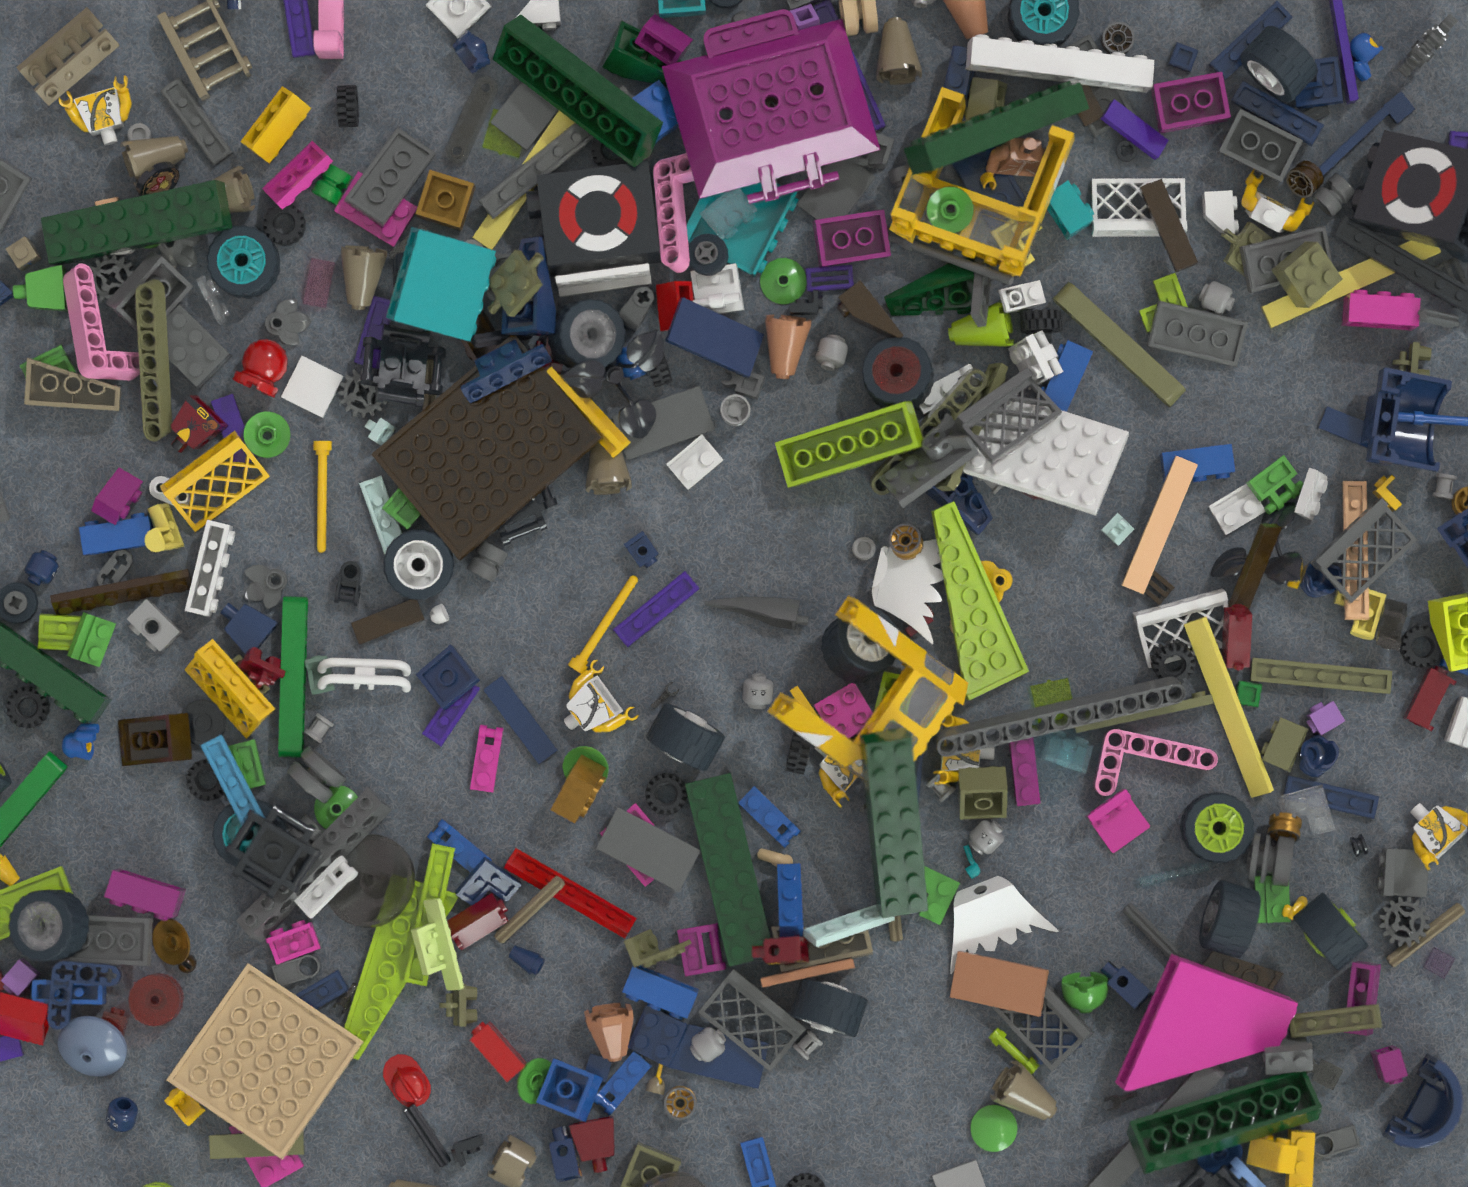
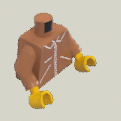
(1013, 157)

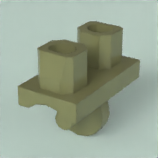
(1416, 353)
(456, 1006)

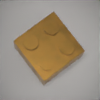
(445, 200)
(579, 789)

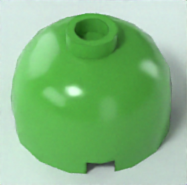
(1085, 992)

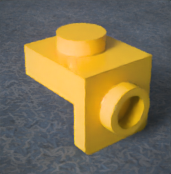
(1382, 492)
(185, 1106)

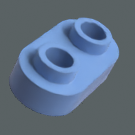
(1240, 1170)

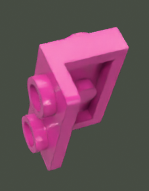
(294, 942)

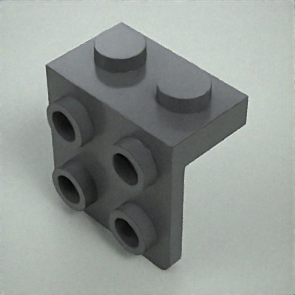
(1401, 873)
(1289, 1057)

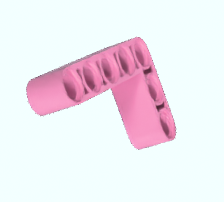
(330, 32)
(675, 204)
(88, 334)
(1147, 751)

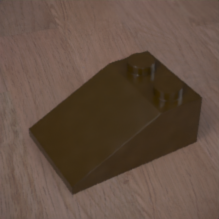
(865, 310)
(155, 739)

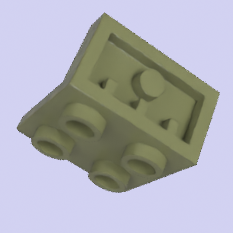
(644, 949)

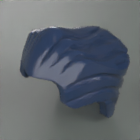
(472, 51)
(1315, 583)
(1317, 756)

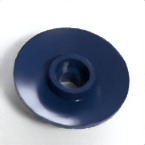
(1215, 1160)

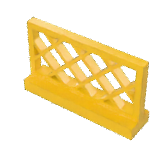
(613, 439)
(207, 463)
(231, 679)

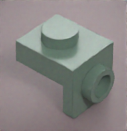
(314, 676)

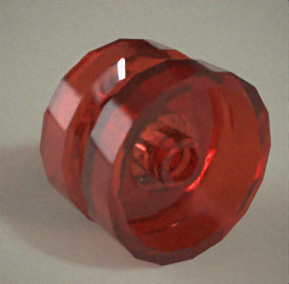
(169, 994)

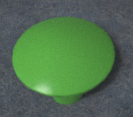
(993, 1128)

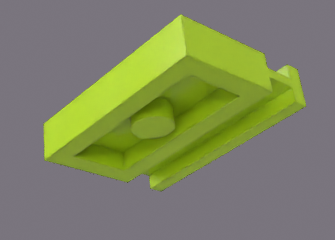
(57, 631)

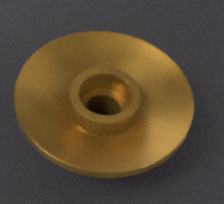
(171, 942)

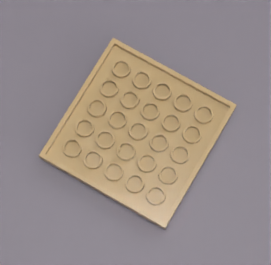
(265, 1061)

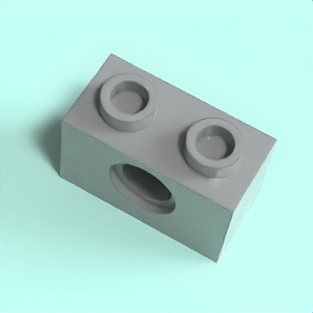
(167, 629)

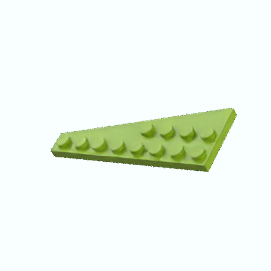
(981, 633)
(385, 970)

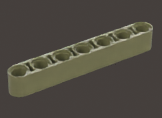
(1119, 344)
(159, 351)
(932, 419)

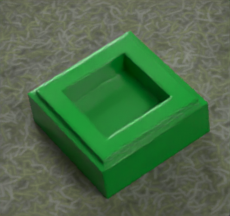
(1249, 693)

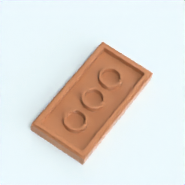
(807, 972)
(999, 983)

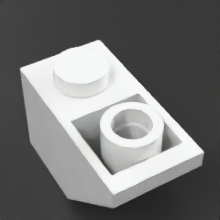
(543, 13)
(1219, 210)
(1022, 297)

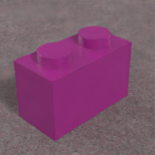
(663, 40)
(117, 496)
(1389, 1064)

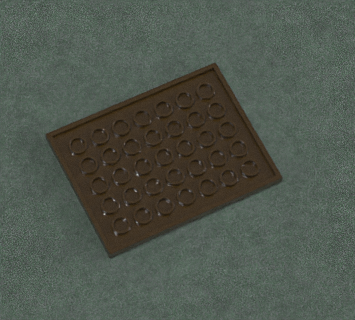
(487, 458)

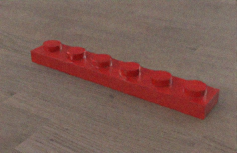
(571, 894)

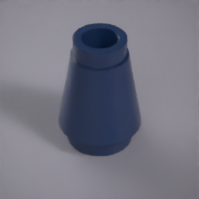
(527, 960)

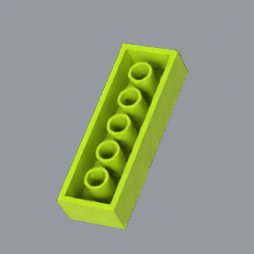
(849, 444)

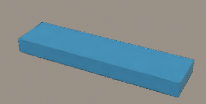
(230, 777)

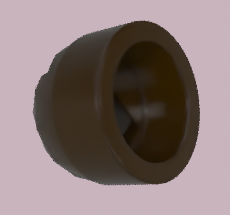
(190, 960)

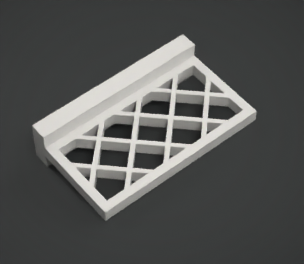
(1131, 227)
(603, 280)
(1175, 610)

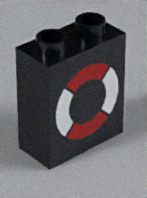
(1416, 191)
(596, 218)

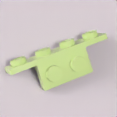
(436, 947)

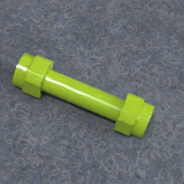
(998, 1038)

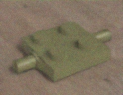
(1249, 235)
(515, 283)

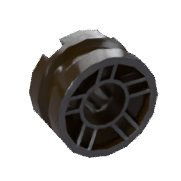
(1126, 35)
(1304, 179)

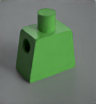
(43, 289)

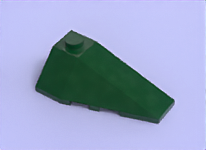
(630, 59)
(938, 291)

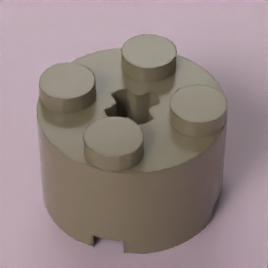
(512, 1161)

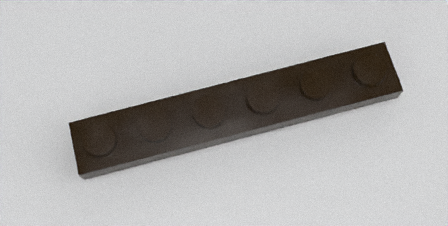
(121, 592)

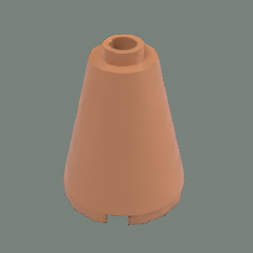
(969, 16)
(785, 343)

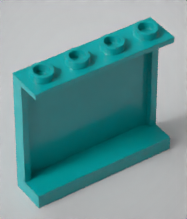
(754, 239)
(441, 284)

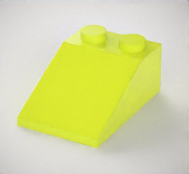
(1450, 627)

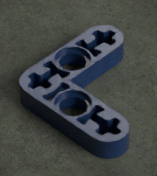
(68, 984)

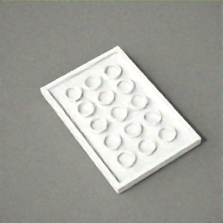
(1061, 462)

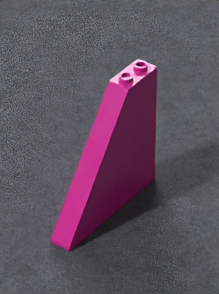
(1201, 1022)

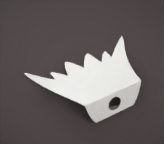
(905, 585)
(990, 916)

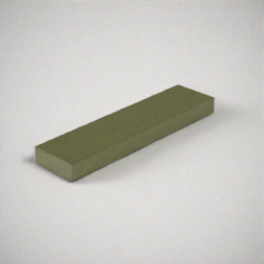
(1335, 1021)
(241, 1146)

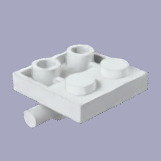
(719, 291)
(1030, 355)

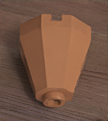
(610, 1029)

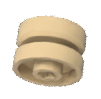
(854, 10)

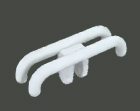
(364, 673)

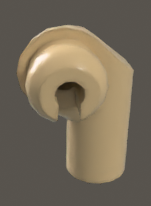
(774, 857)

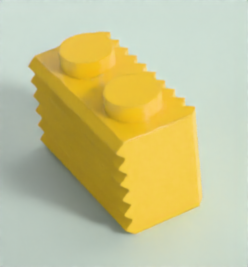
(1273, 1154)

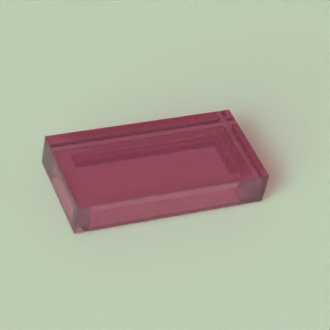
(319, 283)

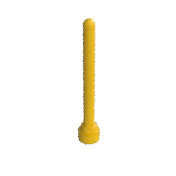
(322, 449)
(580, 661)

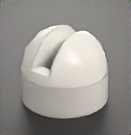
(439, 614)

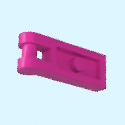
(486, 759)

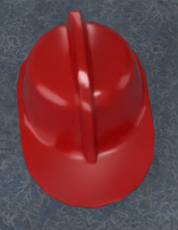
(406, 1080)

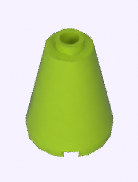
(995, 333)

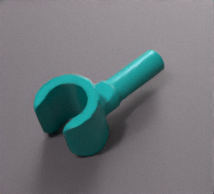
(972, 870)

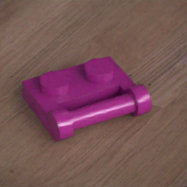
(694, 957)

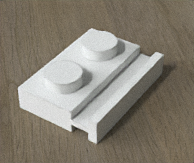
(694, 462)
(1313, 487)
(1236, 509)

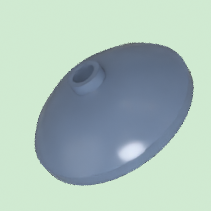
(92, 1046)

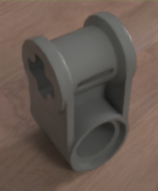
(633, 312)

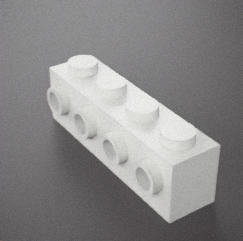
(209, 567)

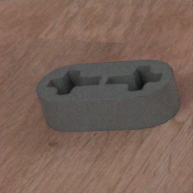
(112, 563)

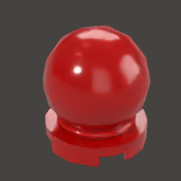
(262, 365)

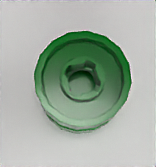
(331, 184)

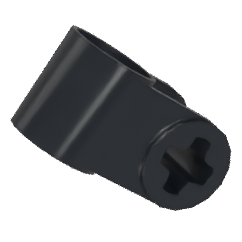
(349, 585)

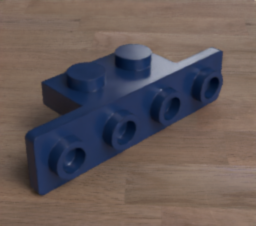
(503, 367)

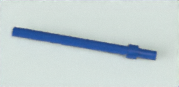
(1419, 418)

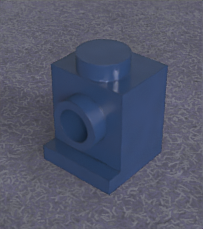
(635, 543)

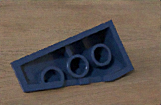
(539, 313)
(968, 502)

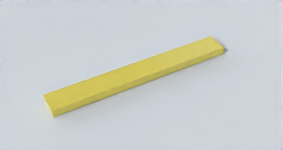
(493, 229)
(1353, 279)
(1228, 707)

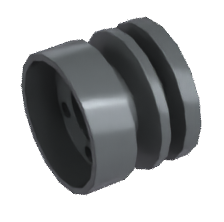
(1270, 859)

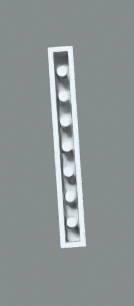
(1060, 64)

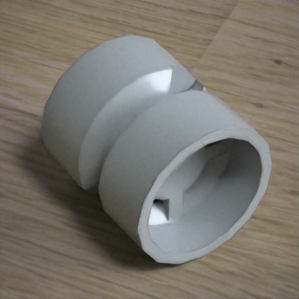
(735, 410)

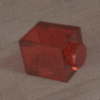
(117, 1018)

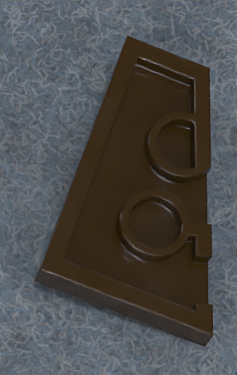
(1243, 970)

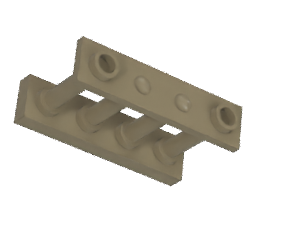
(61, 46)
(193, 64)

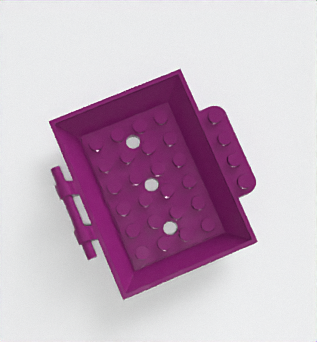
(761, 143)

